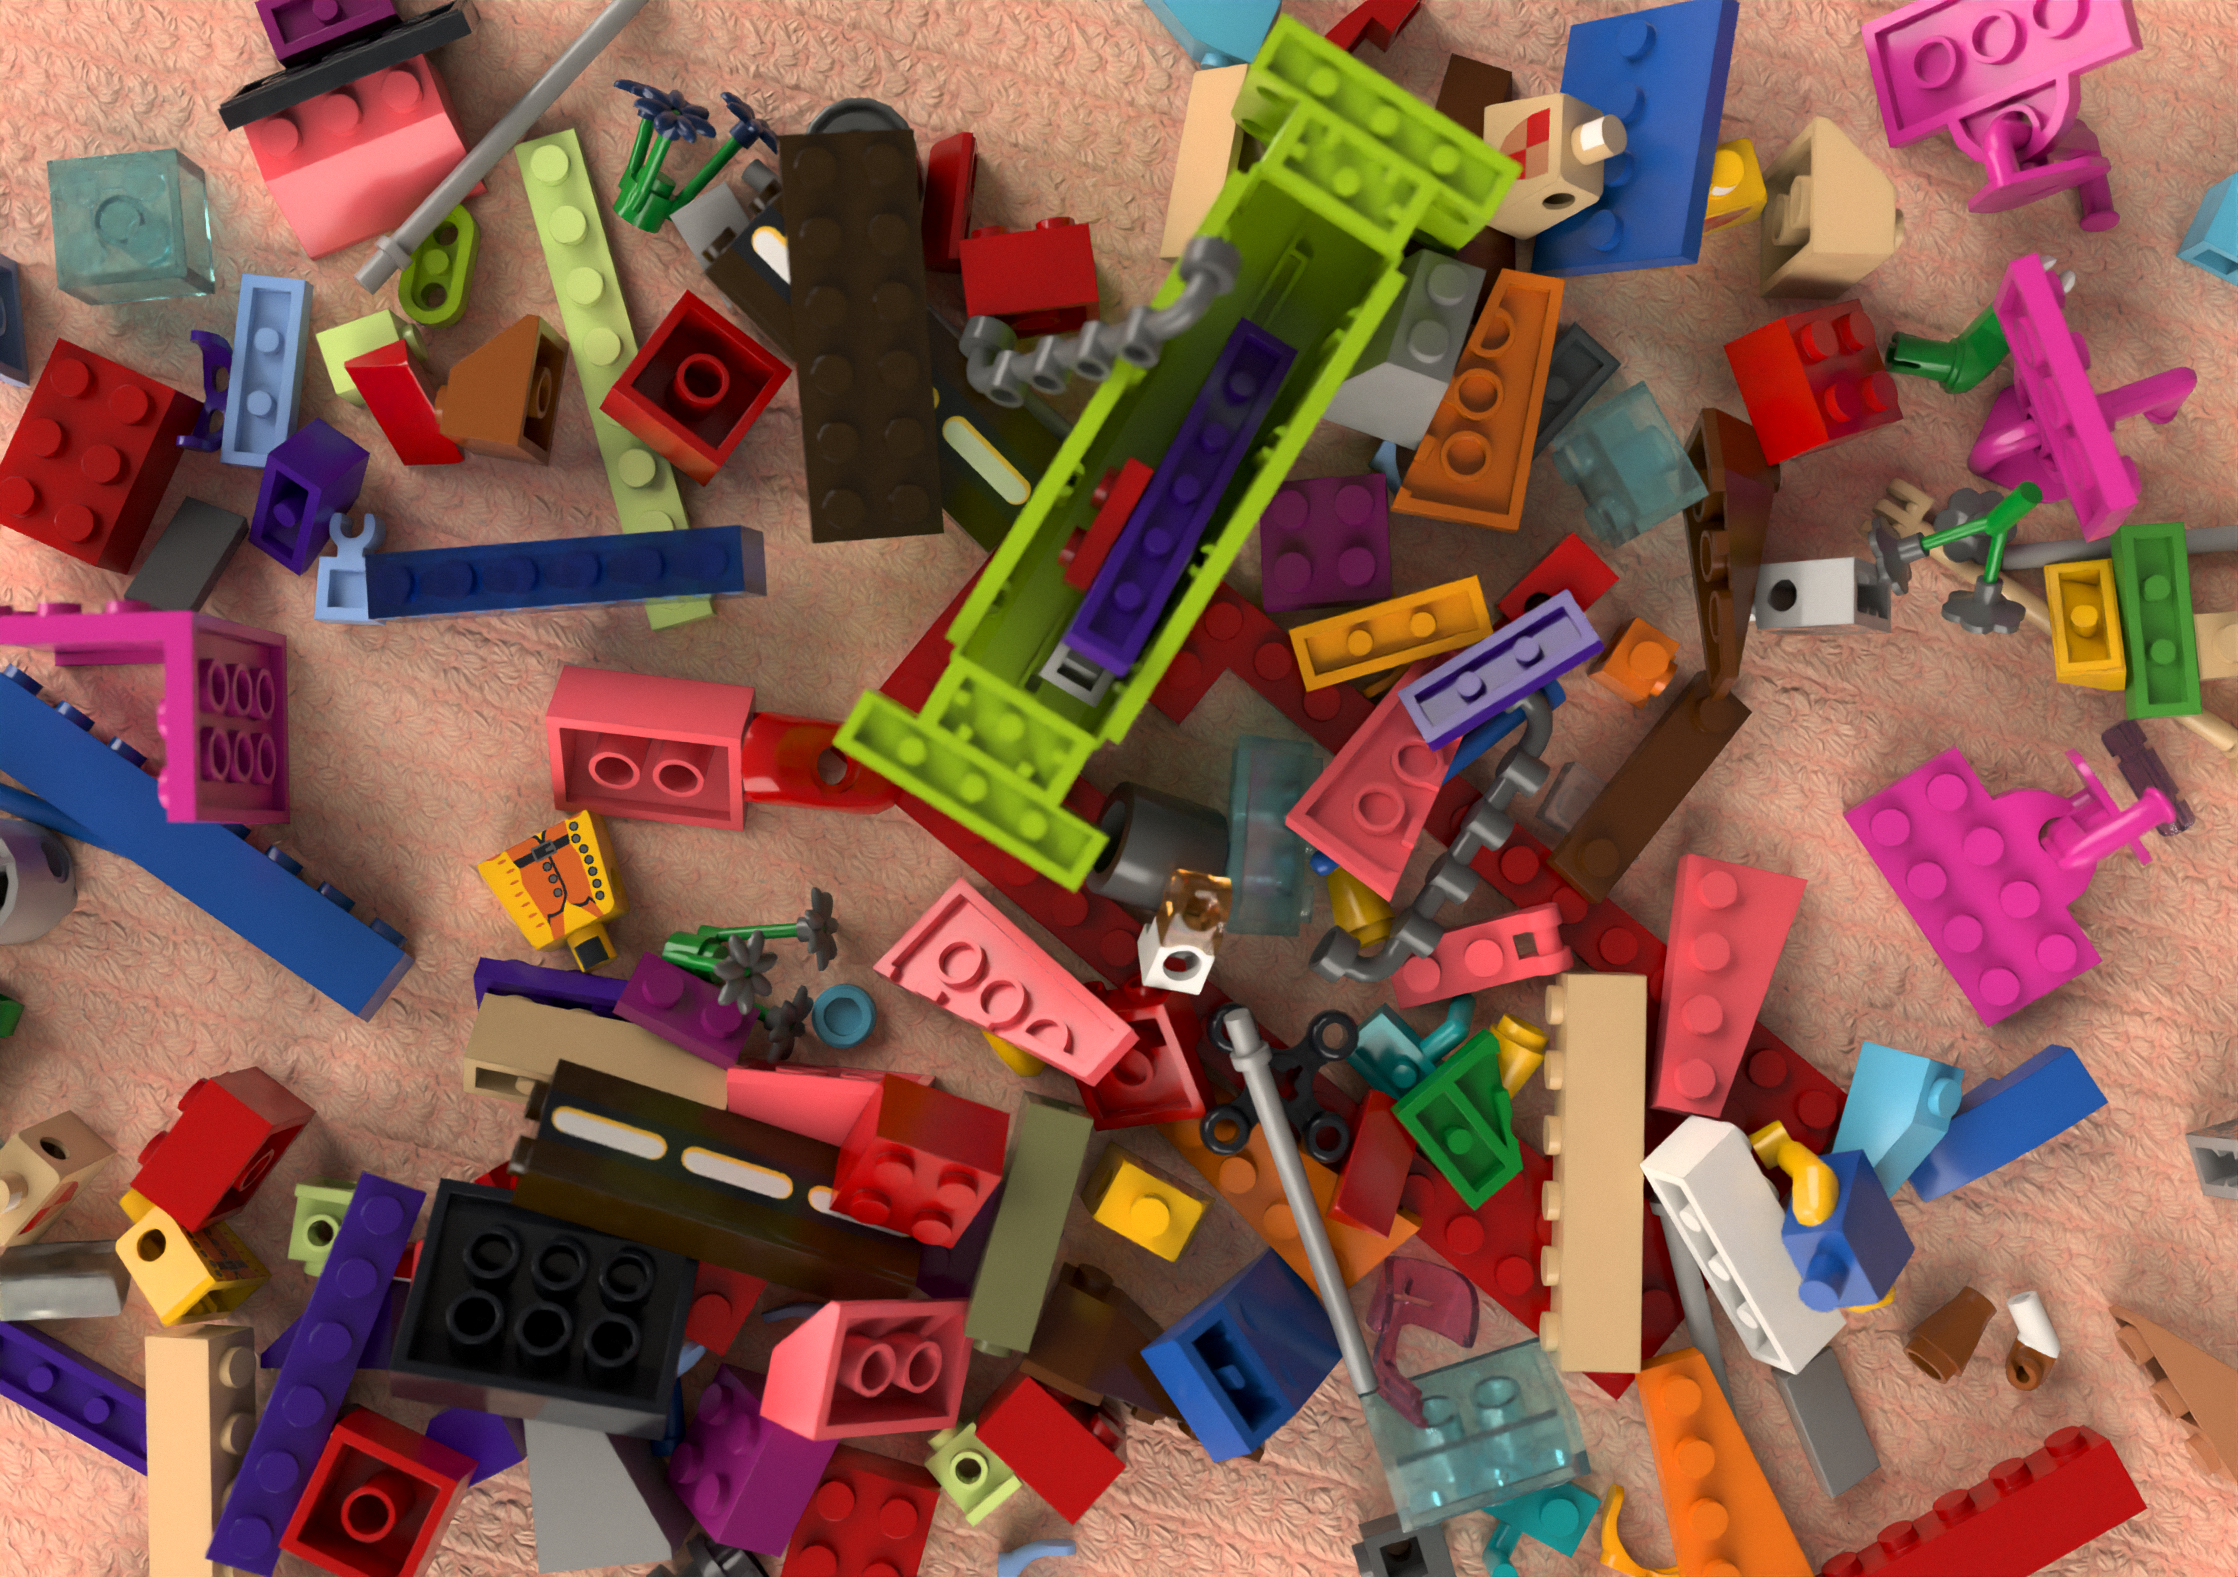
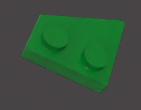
(1464, 1121)

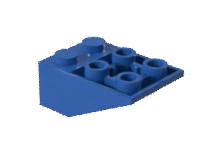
(1246, 1357)

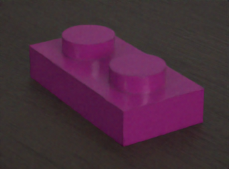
(313, 27)
(685, 1011)

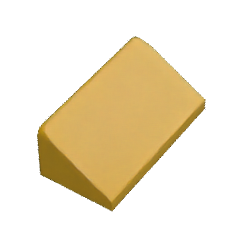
(2085, 624)

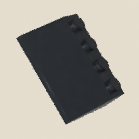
(541, 1318)

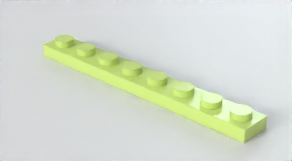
(601, 340)

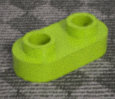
(442, 267)

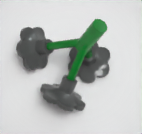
(1970, 528)

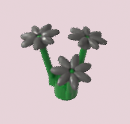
(710, 961)

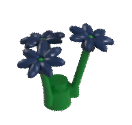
(647, 192)

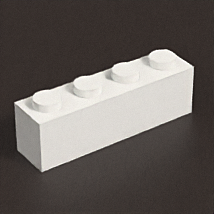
(1734, 1233)

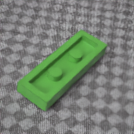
(2156, 621)

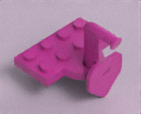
(2005, 90)
(2051, 421)
(1985, 883)

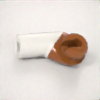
(2034, 1345)

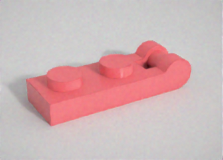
(1484, 956)

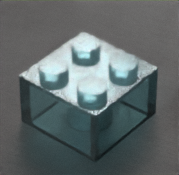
(131, 227)
(1627, 466)

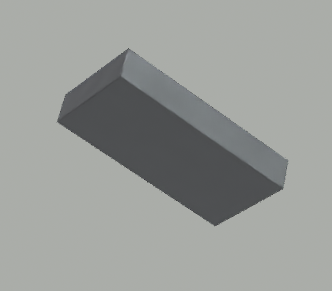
(188, 557)

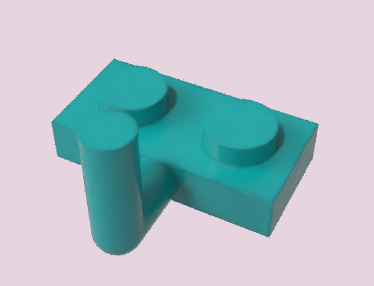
(1396, 1057)
(1550, 1515)

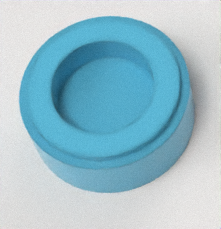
(844, 1016)

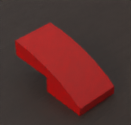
(1375, 20)

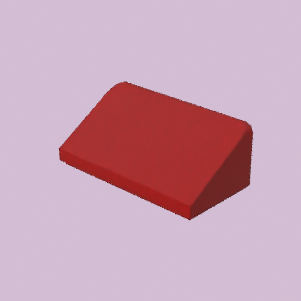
(948, 201)
(403, 404)
(1373, 1169)

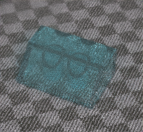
(1262, 851)
(1492, 1436)

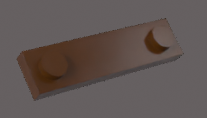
(1647, 789)

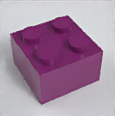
(742, 1471)

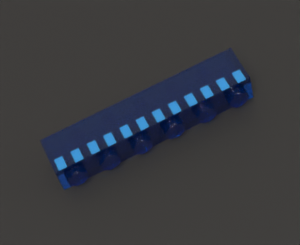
(566, 574)

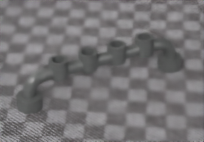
(994, 369)
(1450, 873)

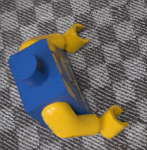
(1837, 1225)

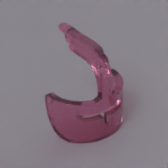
(1452, 1315)

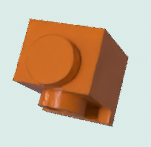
(1636, 662)

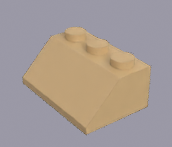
(1207, 154)
(1825, 217)

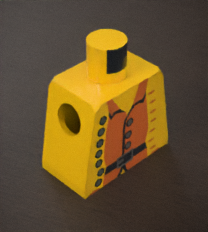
(563, 888)
(1145, 1203)
(185, 1272)

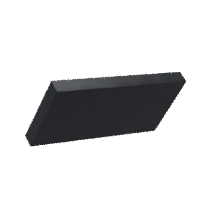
(349, 63)

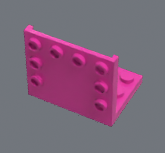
(220, 704)

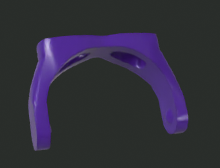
(216, 355)

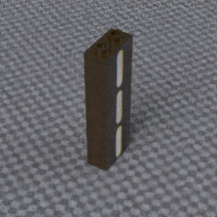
(986, 451)
(701, 1186)

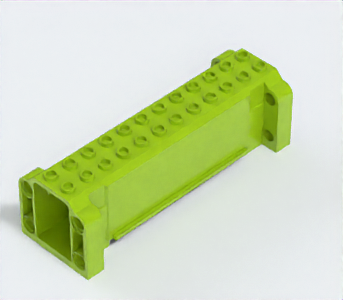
(1319, 240)

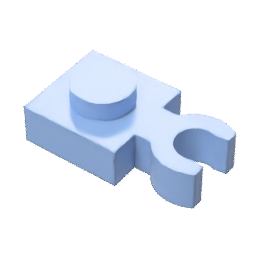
(342, 579)

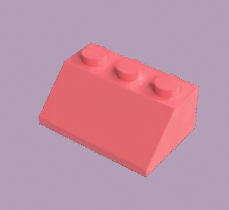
(361, 155)
(649, 747)
(805, 1096)
(871, 1369)

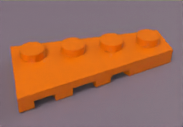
(1486, 427)
(1256, 1192)
(1708, 1477)

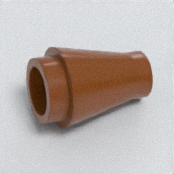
(1950, 1335)

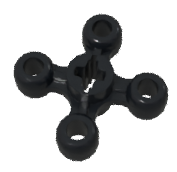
(1300, 1104)

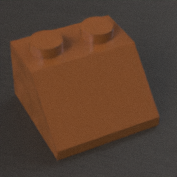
(507, 394)

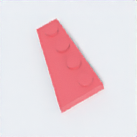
(1377, 791)
(1717, 969)
(1001, 981)

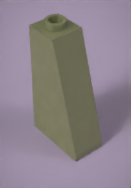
(1026, 1223)

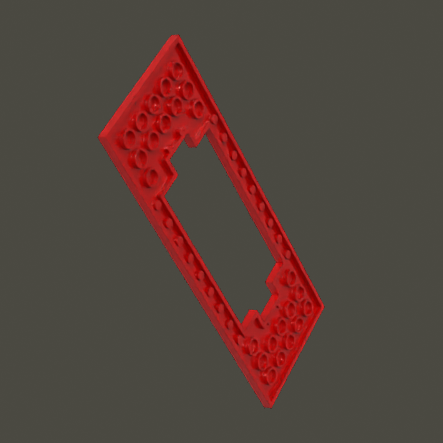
(1505, 1235)

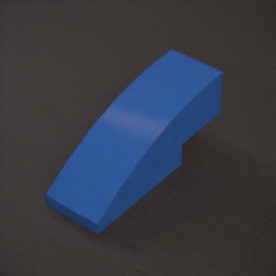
(2008, 1119)

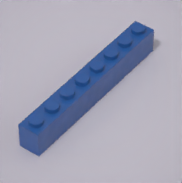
(201, 861)

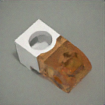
(1187, 928)

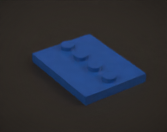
(1667, 85)

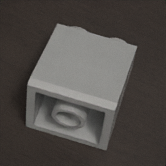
(1411, 353)
(600, 1499)

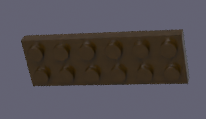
(861, 334)

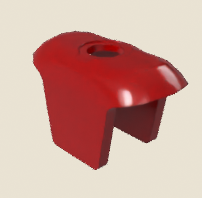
(782, 768)

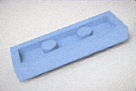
(266, 368)

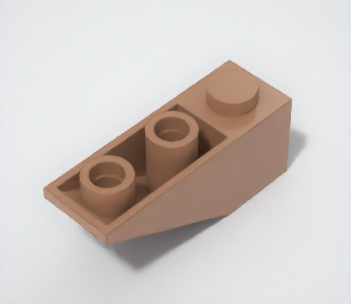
(2187, 1388)

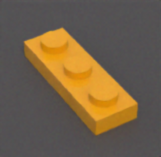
(1391, 632)

